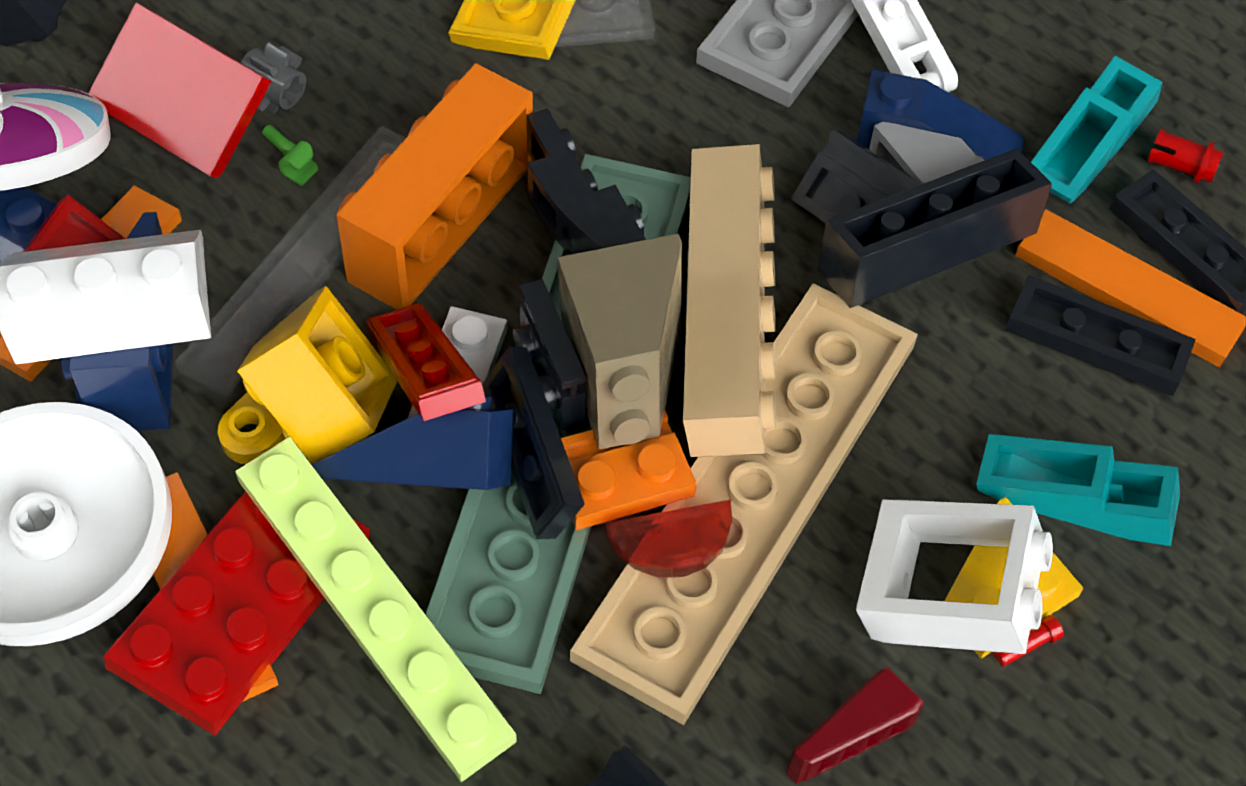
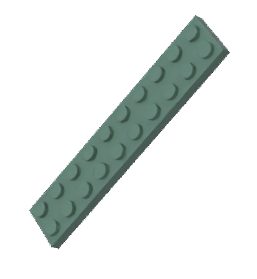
(500, 585)

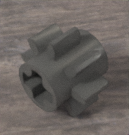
(281, 68)

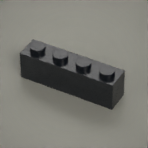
(932, 227)

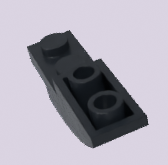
(569, 197)

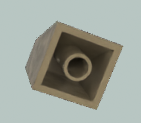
(625, 330)

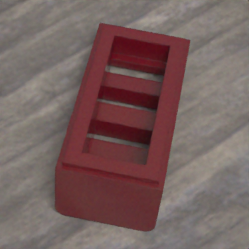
(863, 721)

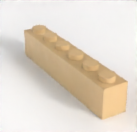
(727, 304)

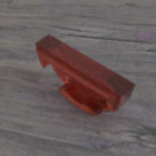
(673, 540)

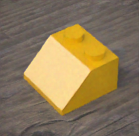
(319, 377)

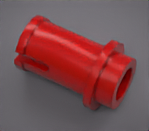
(1190, 156)

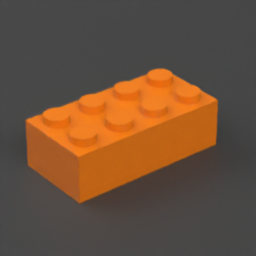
(435, 187)

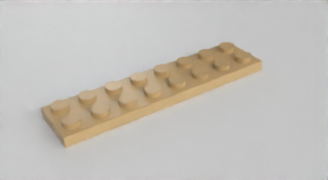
(672, 634)

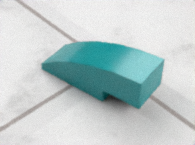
(1096, 128)
(1083, 486)

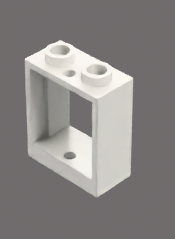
(969, 626)

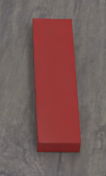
(425, 362)

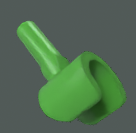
(297, 157)

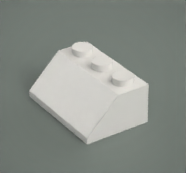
(104, 297)

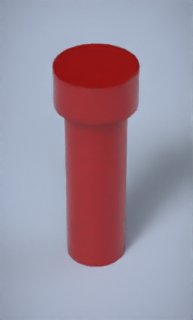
(1048, 631)

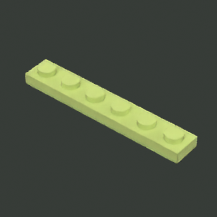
(377, 609)

